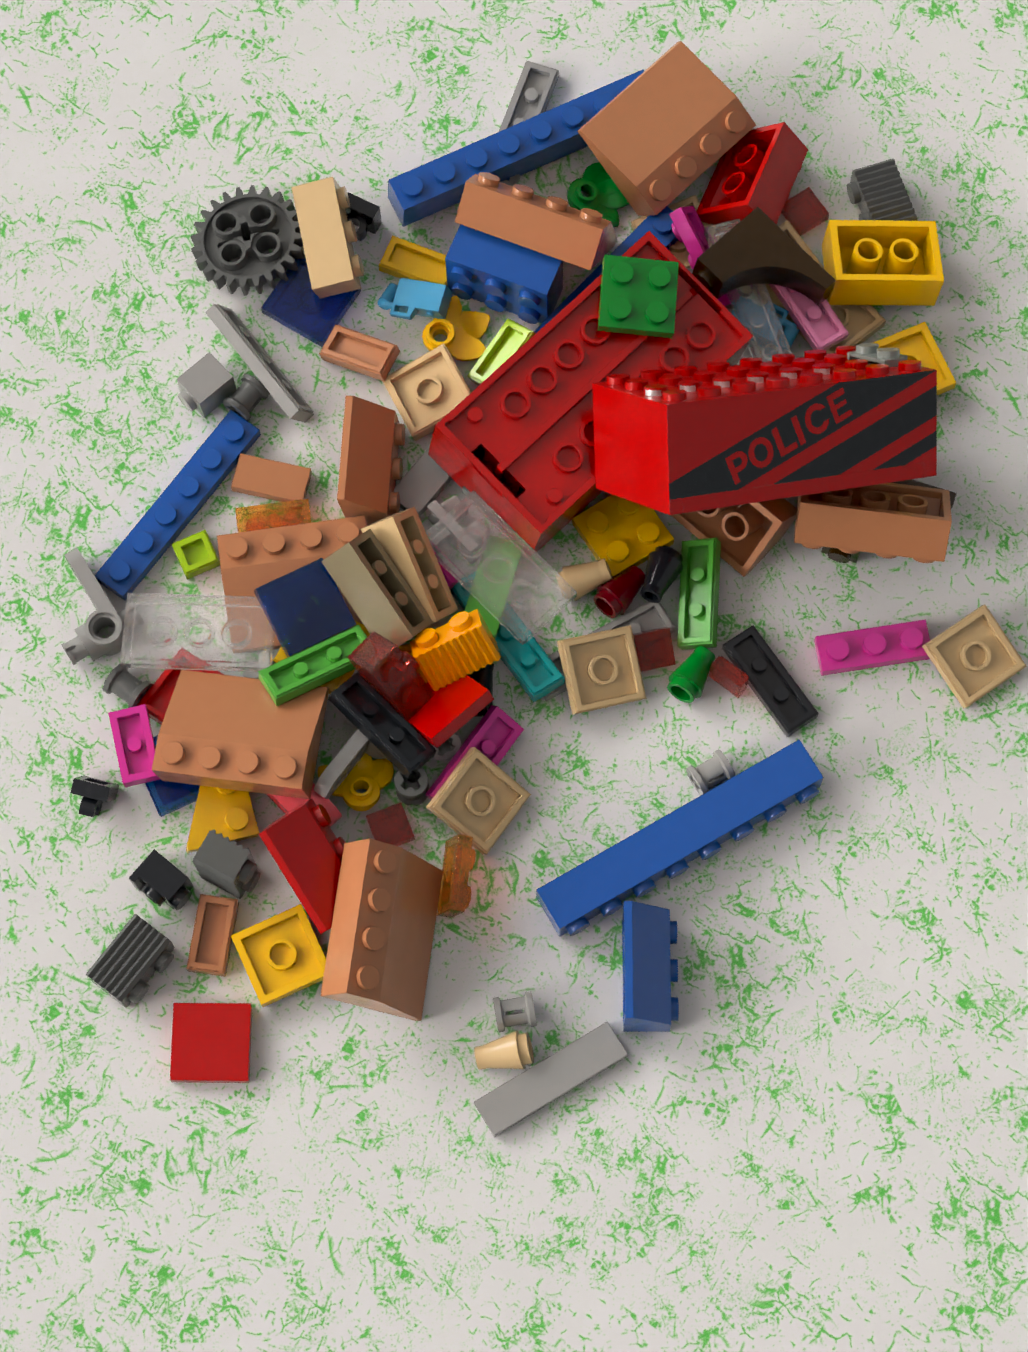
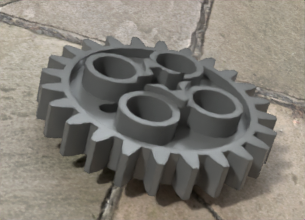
(248, 240)

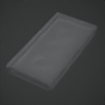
(499, 567)
(196, 633)

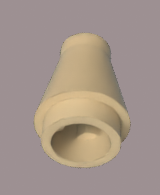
(586, 576)
(507, 1052)

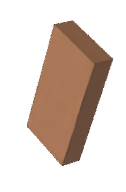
(359, 352)
(270, 479)
(212, 935)

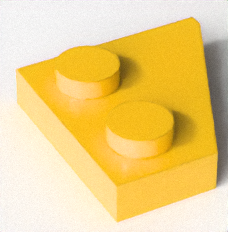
(222, 810)

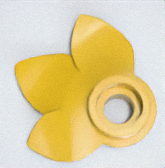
(462, 332)
(367, 775)

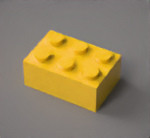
(883, 262)

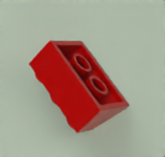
(754, 175)
(308, 858)

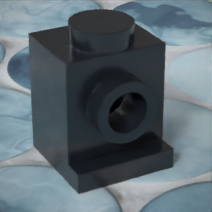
(162, 881)

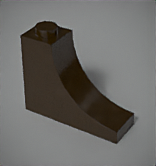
(761, 254)

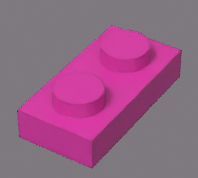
(134, 744)

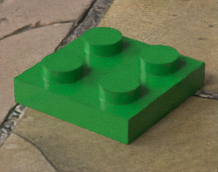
(638, 296)

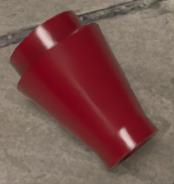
(618, 593)

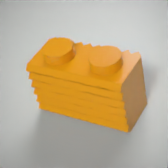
(454, 649)

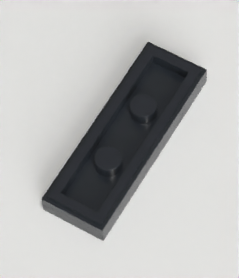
(770, 681)
(382, 724)

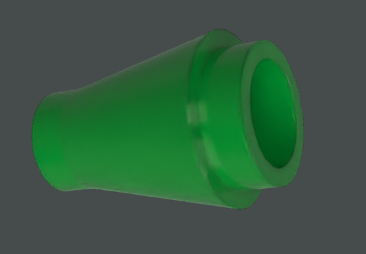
(690, 677)

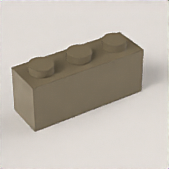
(377, 589)

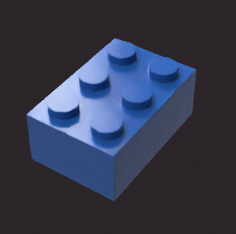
(503, 275)

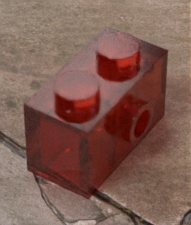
(391, 674)

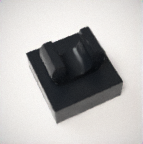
(364, 215)
(94, 794)

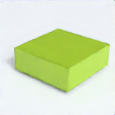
(196, 554)

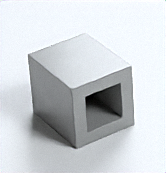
(205, 385)

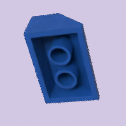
(648, 968)

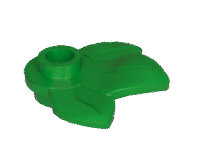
(603, 193)

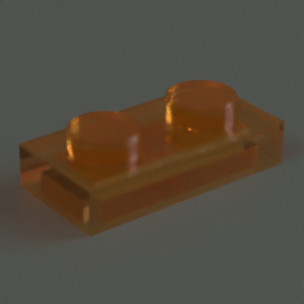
(273, 515)
(457, 864)

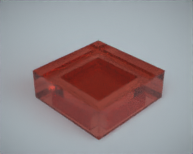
(804, 211)
(654, 648)
(729, 676)
(391, 825)

